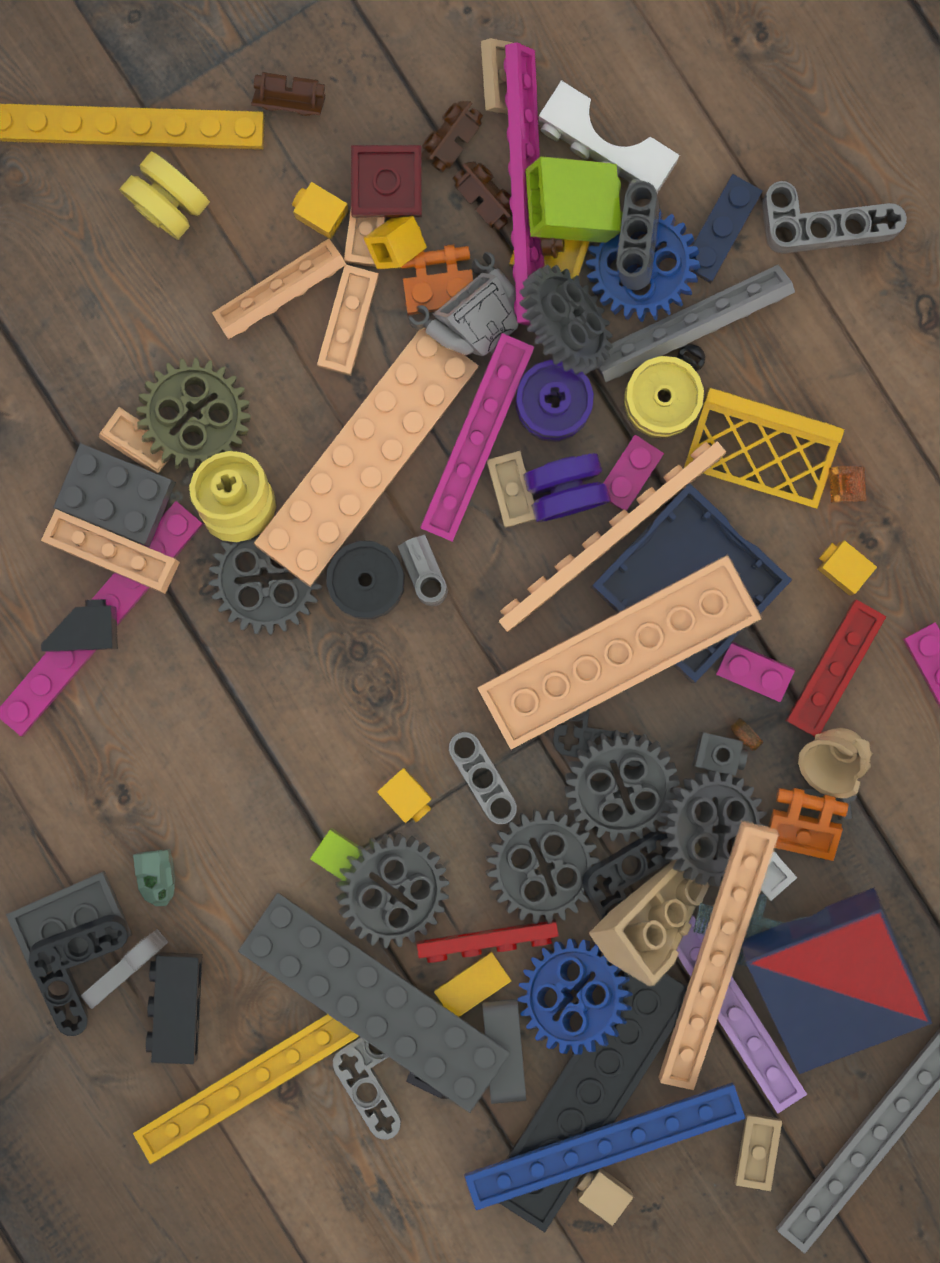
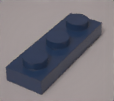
(724, 225)

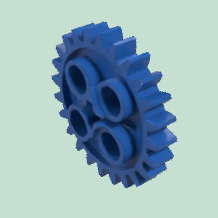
(665, 285)
(597, 1019)

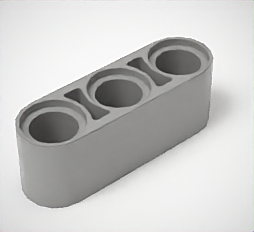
(488, 794)

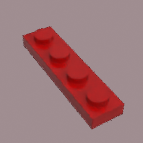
(836, 668)
(472, 943)

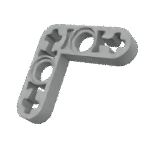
(124, 969)
(367, 1060)

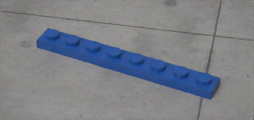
(604, 1146)

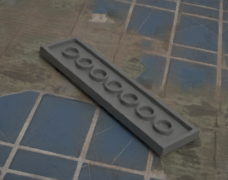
(374, 1002)

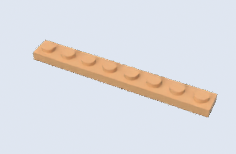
(621, 525)
(718, 955)

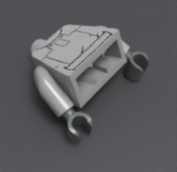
(475, 314)

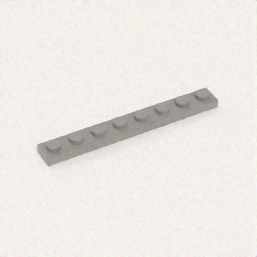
(864, 1149)

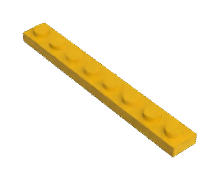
(131, 126)
(242, 1087)

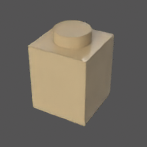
(603, 1194)

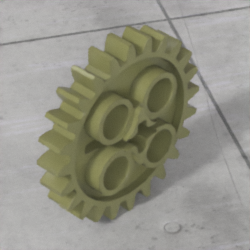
(171, 392)

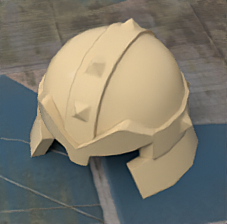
(835, 762)

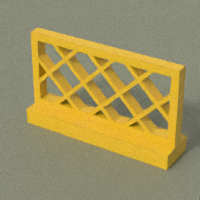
(776, 419)

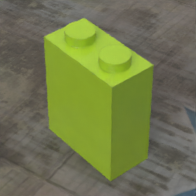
(573, 199)

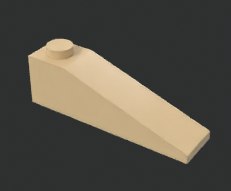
(649, 924)

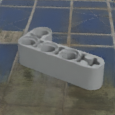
(832, 220)

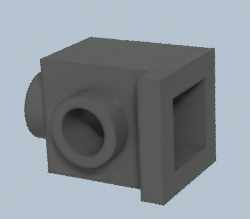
(706, 752)

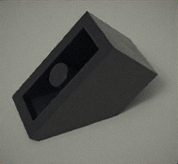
(85, 629)

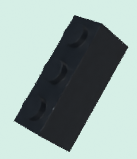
(175, 1008)

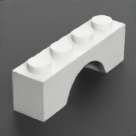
(568, 118)

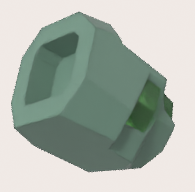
(155, 876)

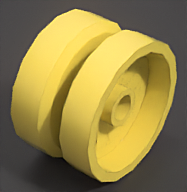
(168, 191)
(669, 377)
(232, 496)

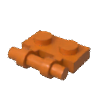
(435, 289)
(804, 833)

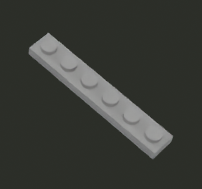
(696, 321)

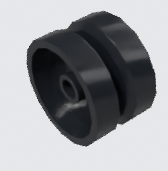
(386, 584)

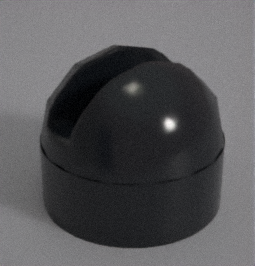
(696, 351)

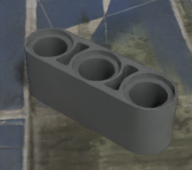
(636, 220)
(503, 1027)

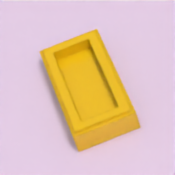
(473, 985)

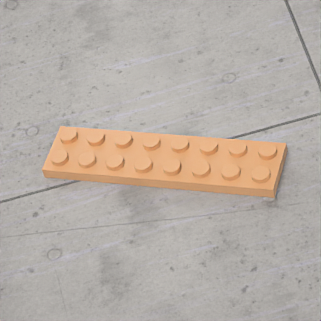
(365, 457)
(620, 652)

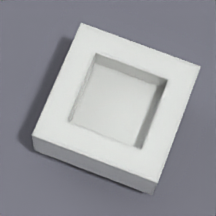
(777, 877)

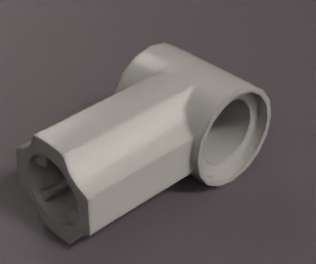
(422, 568)

